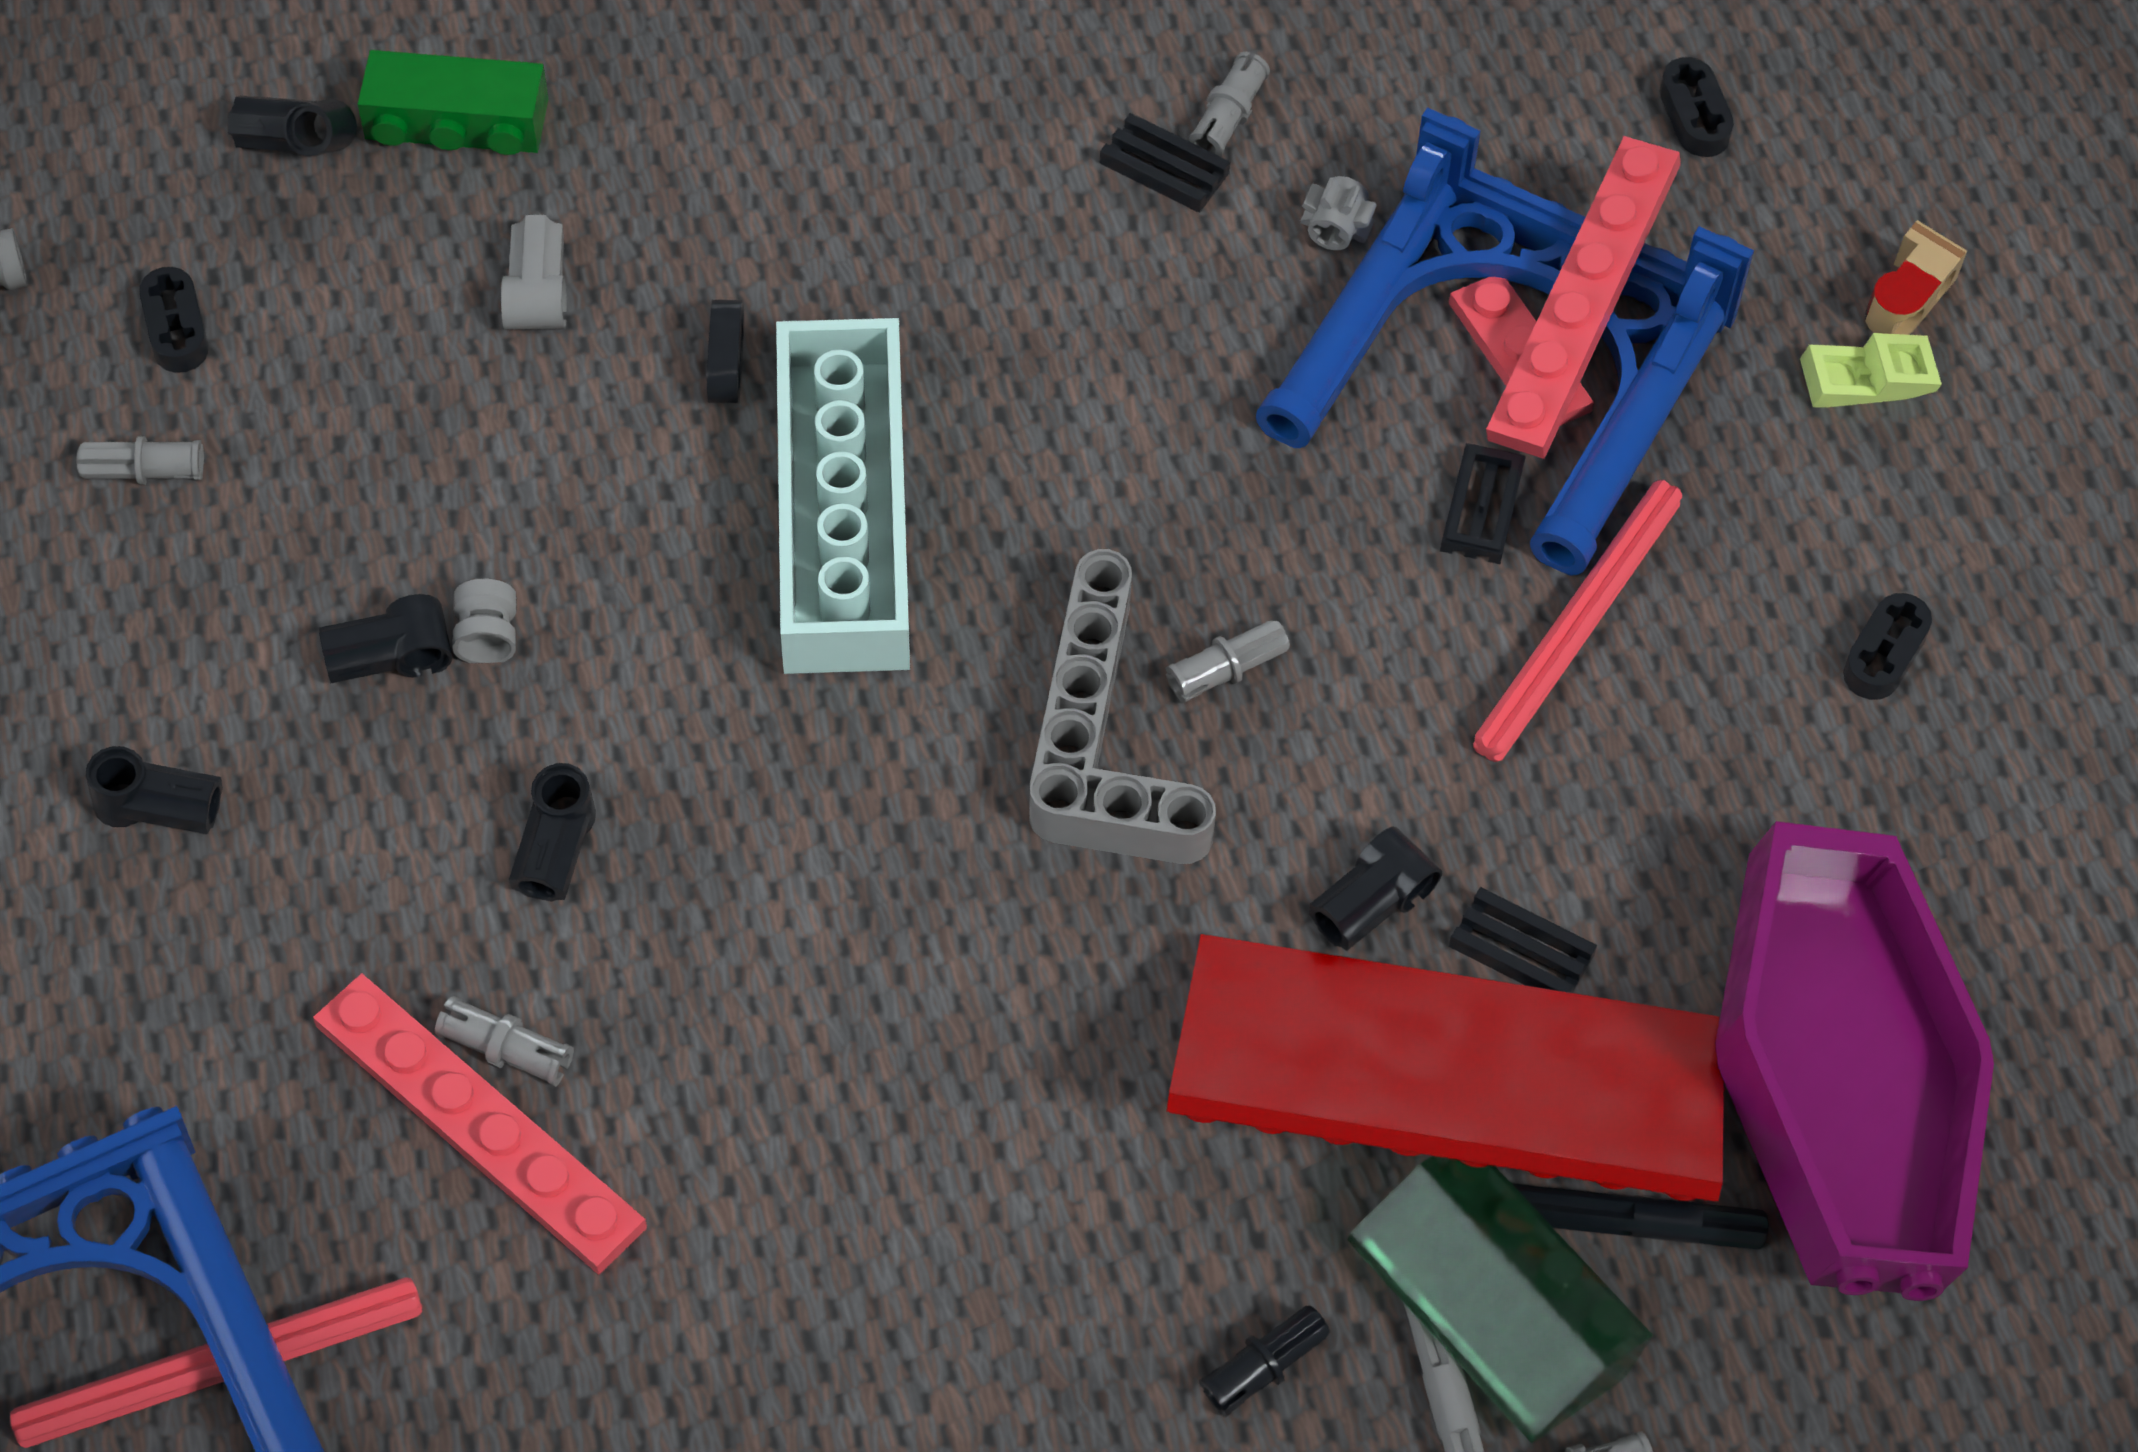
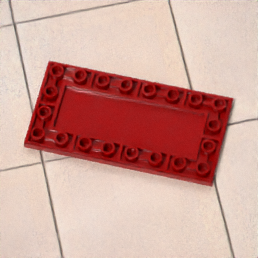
(1452, 1068)

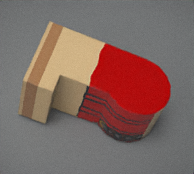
(1925, 272)

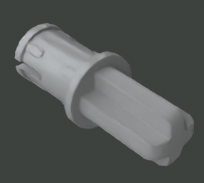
(141, 460)
(1226, 660)

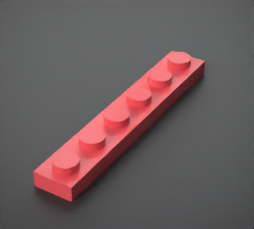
(1583, 297)
(481, 1123)

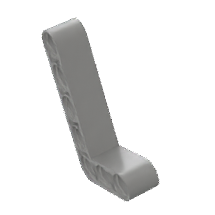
(1082, 724)

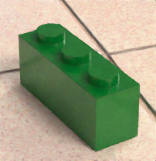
(453, 102)

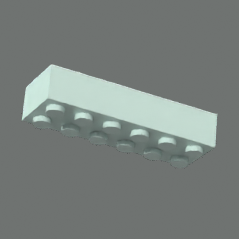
(841, 497)

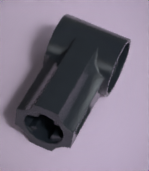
(290, 124)
(404, 639)
(155, 792)
(553, 835)
(1384, 880)

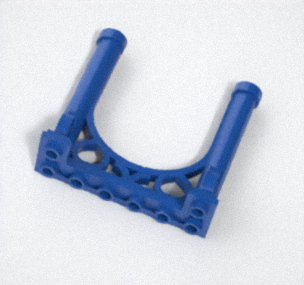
(1448, 193)
(210, 1276)

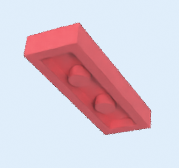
(1501, 329)

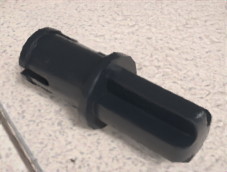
(1264, 1360)

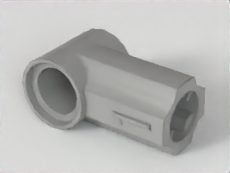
(535, 287)

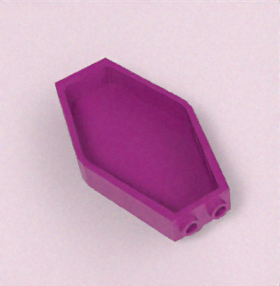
(1855, 1062)

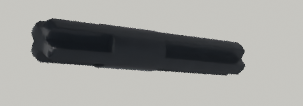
(1649, 1217)

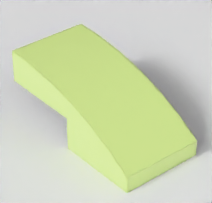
(1881, 371)

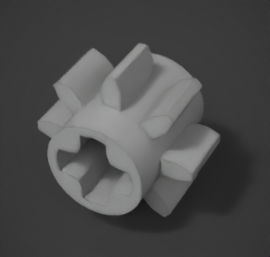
(1338, 213)

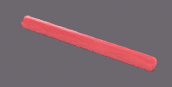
(1577, 621)
(197, 1368)

